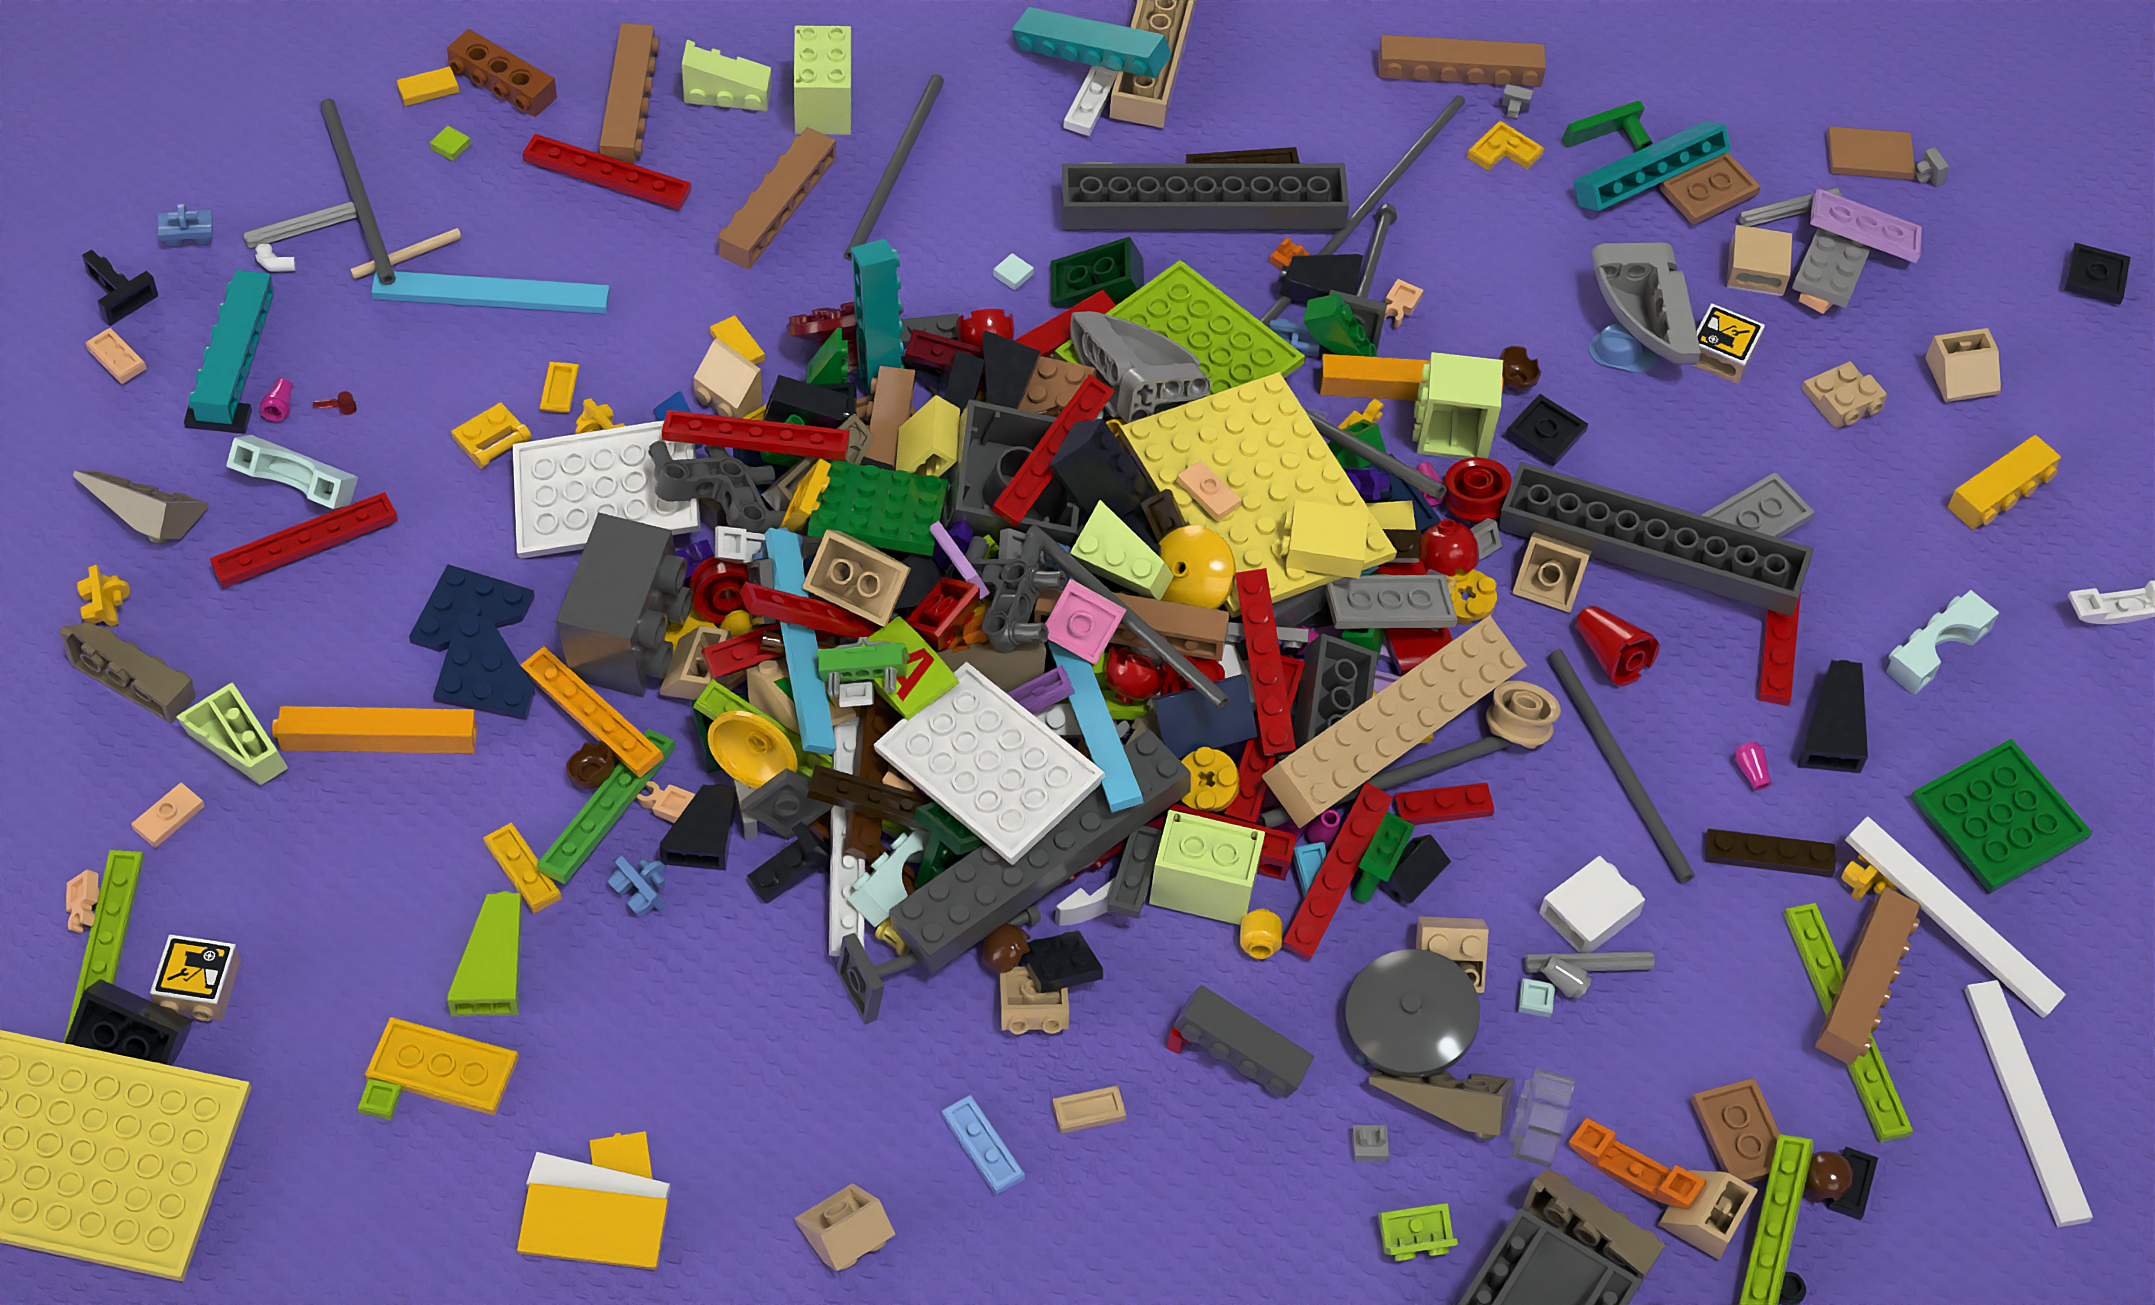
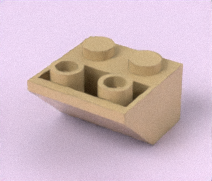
(1965, 364)
(687, 671)
(1460, 941)
(1713, 1214)

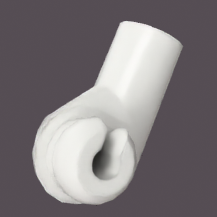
(272, 262)

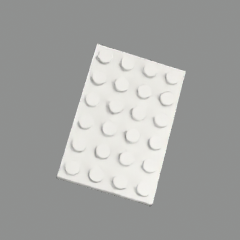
(574, 477)
(991, 764)

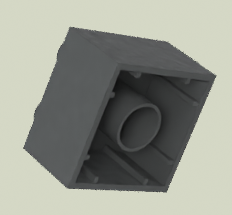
(990, 452)
(623, 605)

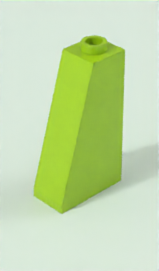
(491, 964)

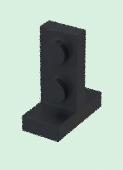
(122, 294)
(791, 864)

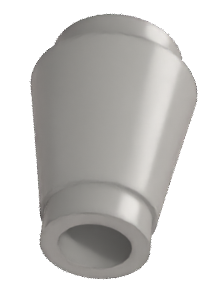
(1566, 977)

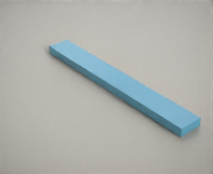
(493, 292)
(801, 648)
(1098, 730)

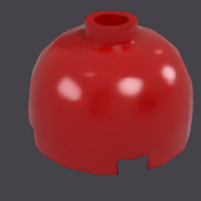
(991, 320)
(1449, 548)
(1133, 675)

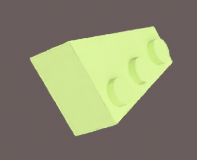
(724, 81)
(1119, 555)
(233, 733)

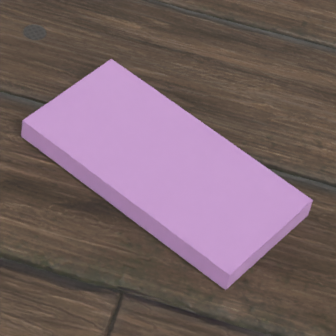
(1866, 225)

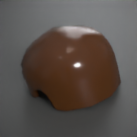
(1518, 370)
(591, 765)
(1004, 948)
(1828, 1176)

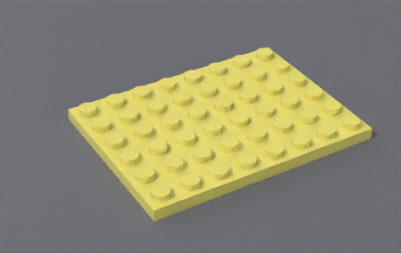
(1269, 457)
(110, 1153)

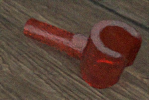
(343, 401)

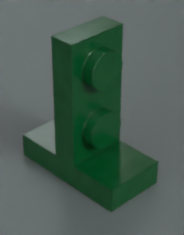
(946, 841)

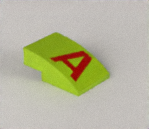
(926, 672)

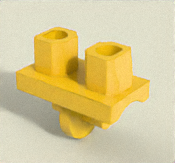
(595, 418)
(106, 595)
(1863, 879)

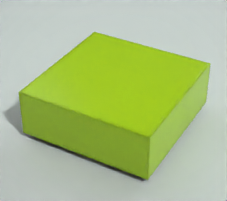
(450, 143)
(380, 1099)

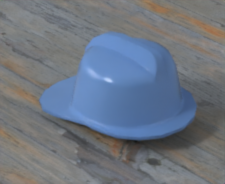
(1621, 350)

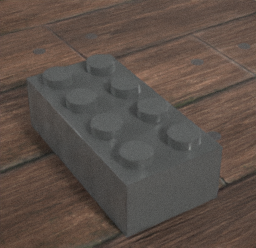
(1332, 685)

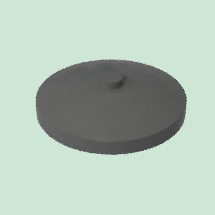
(1412, 1013)

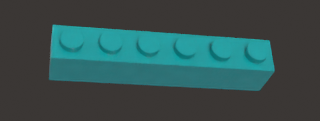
(1092, 42)
(1652, 165)
(876, 309)
(232, 347)

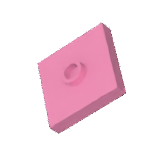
(1083, 621)

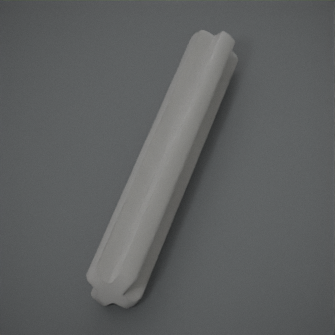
(1780, 209)
(300, 224)
(1596, 961)

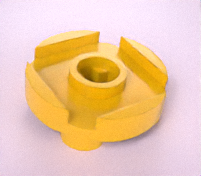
(1483, 592)
(1225, 779)

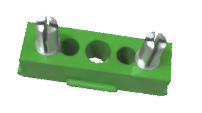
(863, 662)

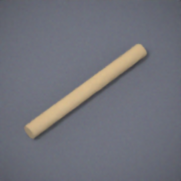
(408, 252)

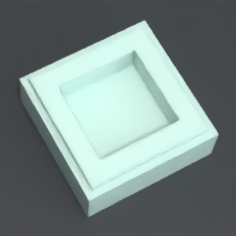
(1013, 271)
(1536, 998)

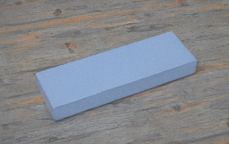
(983, 1145)

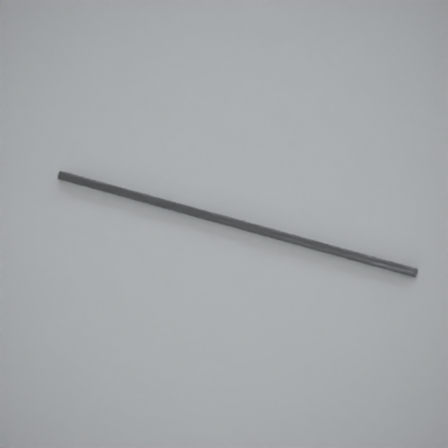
(1335, 242)

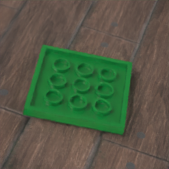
(880, 507)
(2001, 815)

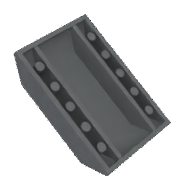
(1547, 1268)

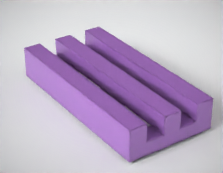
(1044, 689)

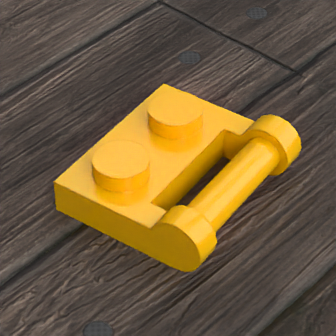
(487, 429)

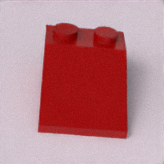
(943, 611)

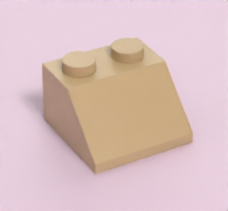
(728, 382)
(1551, 572)
(846, 1226)

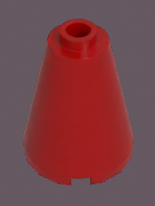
(1617, 644)

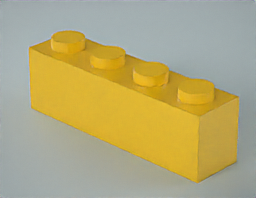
(2004, 482)

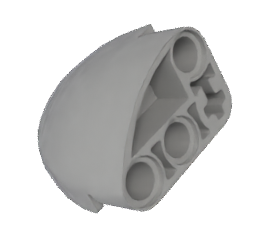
(1649, 297)
(1138, 364)

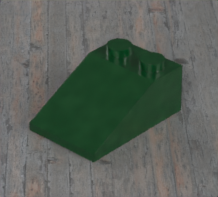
(1108, 267)

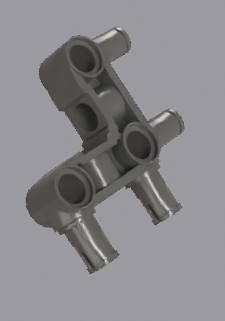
(721, 479)
(1014, 591)

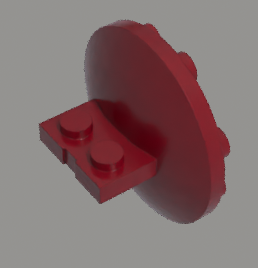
(824, 323)

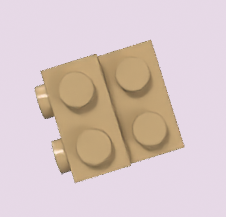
(1845, 394)
(1027, 1008)

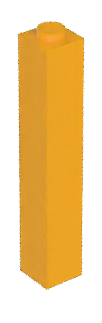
(1371, 377)
(376, 729)

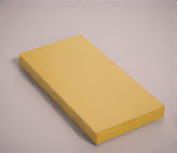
(443, 1065)
(593, 1226)

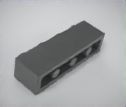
(1243, 1042)

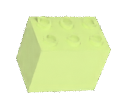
(822, 79)
(1457, 406)
(1206, 867)

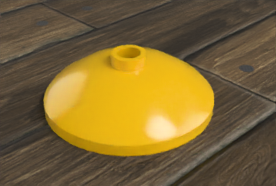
(1208, 568)
(750, 747)

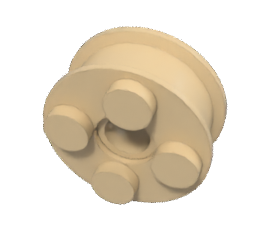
(1523, 713)

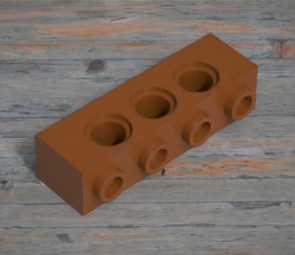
(501, 73)

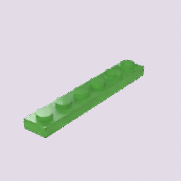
(599, 815)

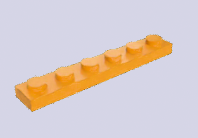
(592, 711)

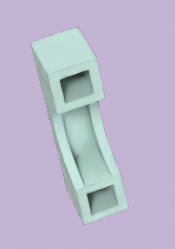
(270, 461)
(1963, 621)
(884, 886)

